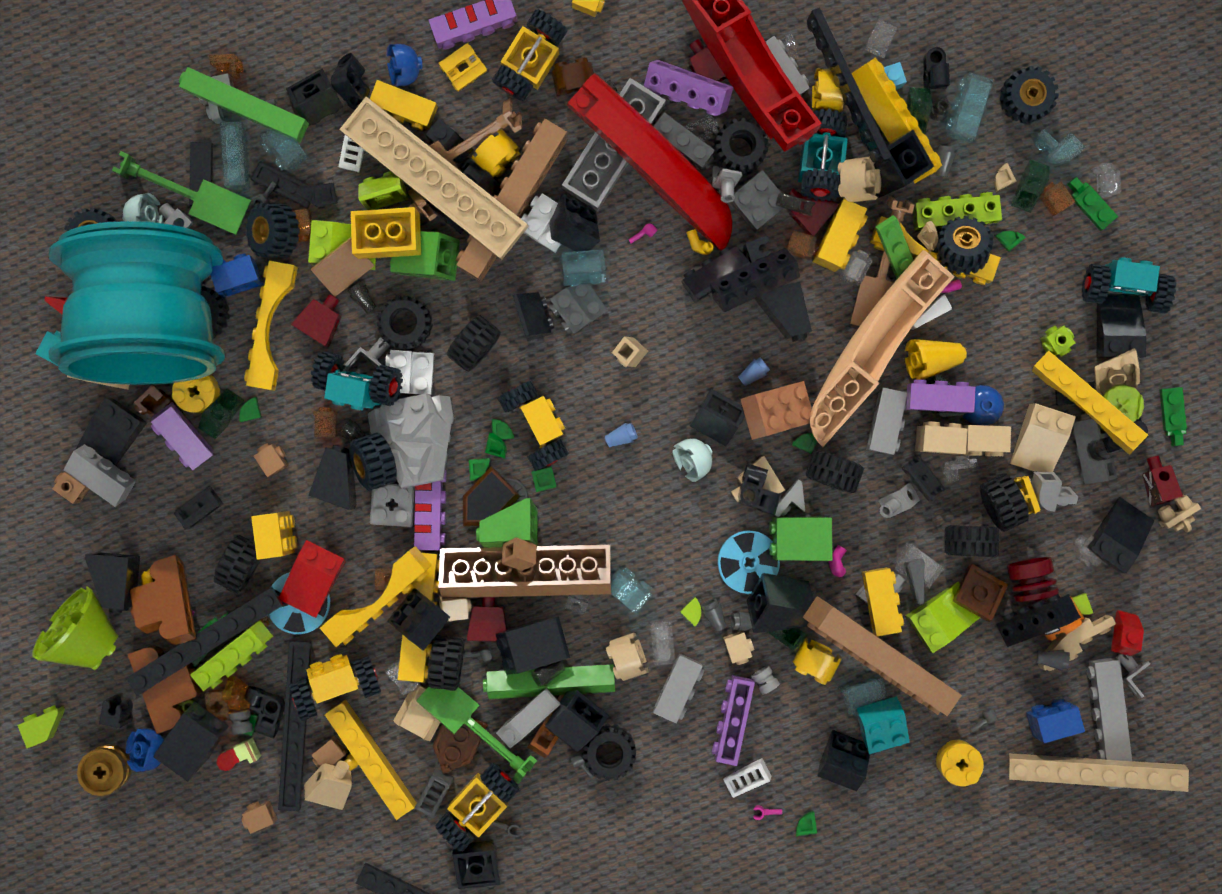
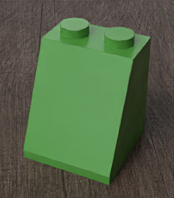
(436, 258)
(515, 521)
(801, 538)

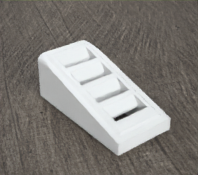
(349, 166)
(937, 308)
(759, 764)

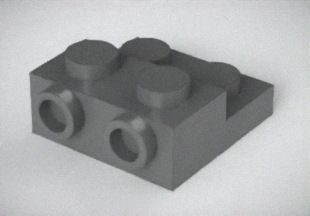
(577, 307)

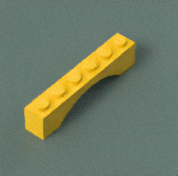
(981, 277)
(278, 283)
(1112, 421)
(405, 570)

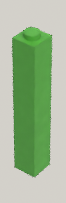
(243, 104)
(581, 678)

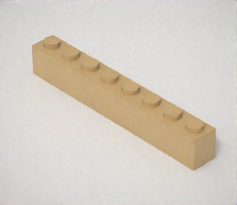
(1098, 772)

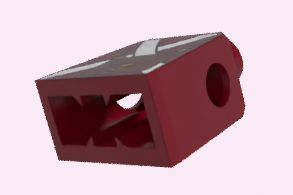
(1161, 482)

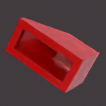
(1127, 634)

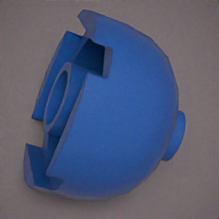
(403, 64)
(987, 407)
(142, 747)

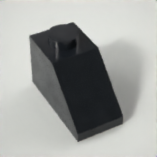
(448, 139)

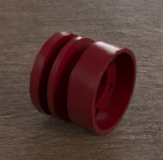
(1033, 579)

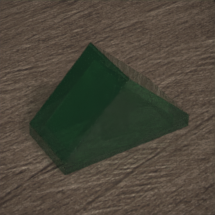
(790, 637)

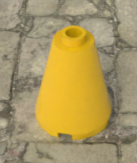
(932, 357)

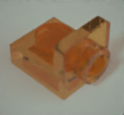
(224, 61)
(325, 422)
(234, 694)

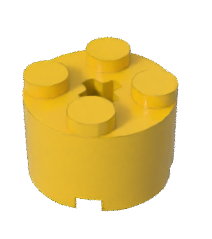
(825, 93)
(496, 153)
(187, 400)
(817, 661)
(953, 753)

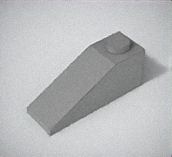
(527, 718)

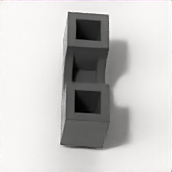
(684, 141)
(1093, 467)

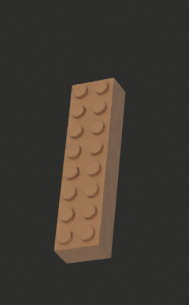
(517, 191)
(556, 572)
(880, 657)

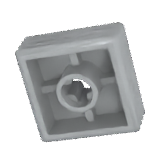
(402, 515)

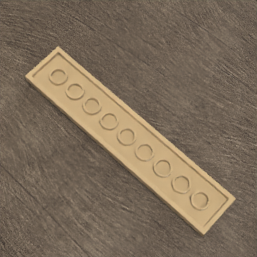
(434, 178)

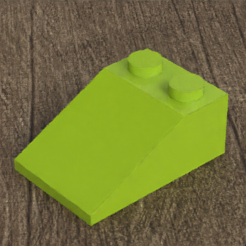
(382, 191)
(327, 237)
(940, 619)

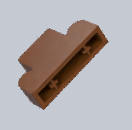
(165, 602)
(165, 696)

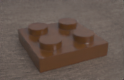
(980, 593)

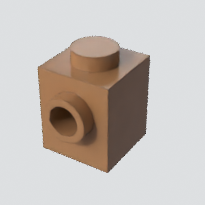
(271, 459)
(70, 488)
(519, 554)
(329, 753)
(258, 816)

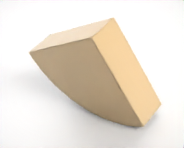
(1004, 177)
(929, 236)

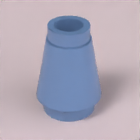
(754, 371)
(622, 435)

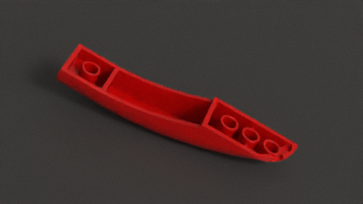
(753, 70)
(654, 159)

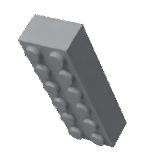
(599, 163)

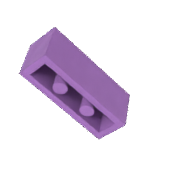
(940, 397)
(181, 436)

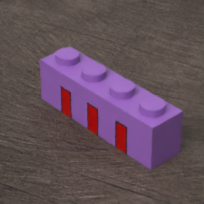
(472, 21)
(429, 515)

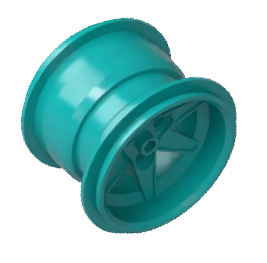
(136, 303)

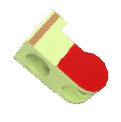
(238, 753)

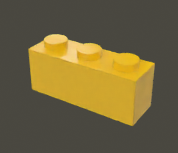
(404, 105)
(882, 601)

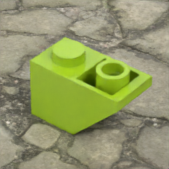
(41, 728)

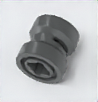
(240, 721)

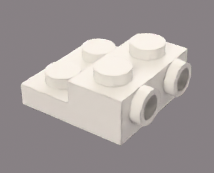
(539, 221)
(415, 368)

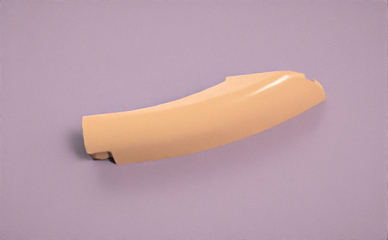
(875, 343)

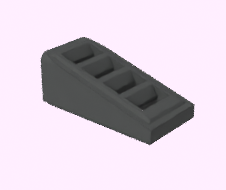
(915, 575)
(440, 781)

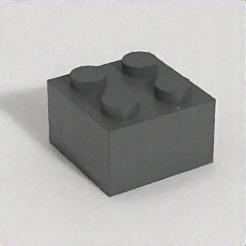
(757, 201)

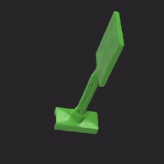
(210, 203)
(455, 709)

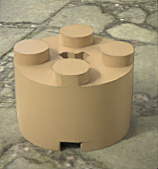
(859, 180)
(627, 657)

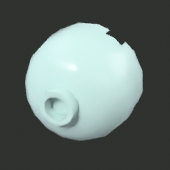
(142, 209)
(694, 457)

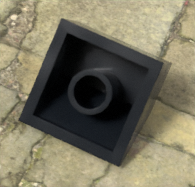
(314, 97)

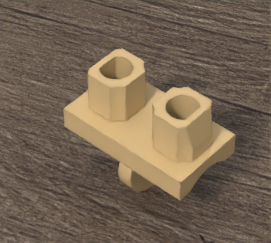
(1170, 518)

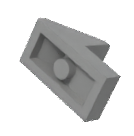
(794, 495)

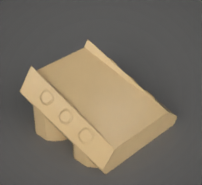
(1117, 371)
(415, 717)

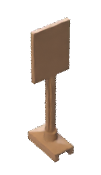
(506, 119)
(343, 268)
(874, 288)

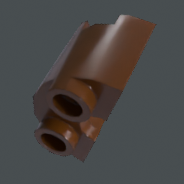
(571, 76)
(152, 401)

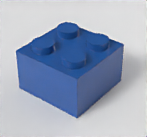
(236, 276)
(1055, 721)

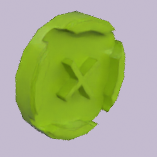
(1126, 400)

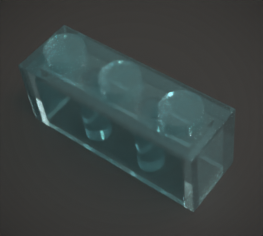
(968, 107)
(235, 155)

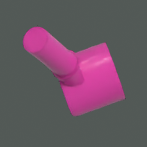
(648, 229)
(766, 812)

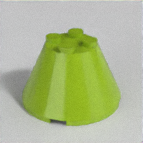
(78, 633)

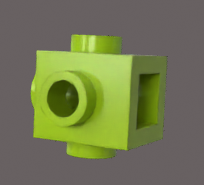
(1051, 343)

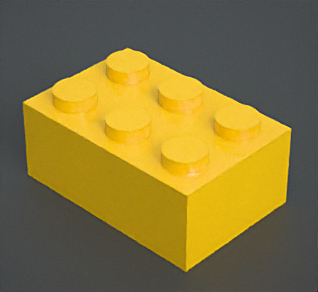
(385, 233)
(841, 235)
(274, 535)

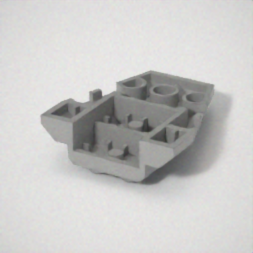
(417, 435)

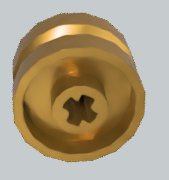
(92, 769)

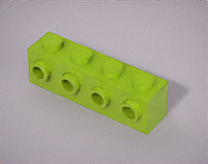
(984, 208)
(236, 652)

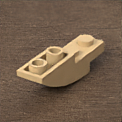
(1082, 635)

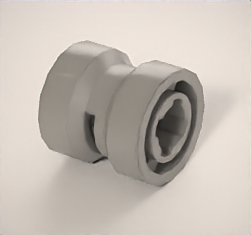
(765, 680)

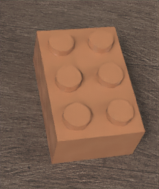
(777, 410)

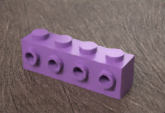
(688, 87)
(734, 720)

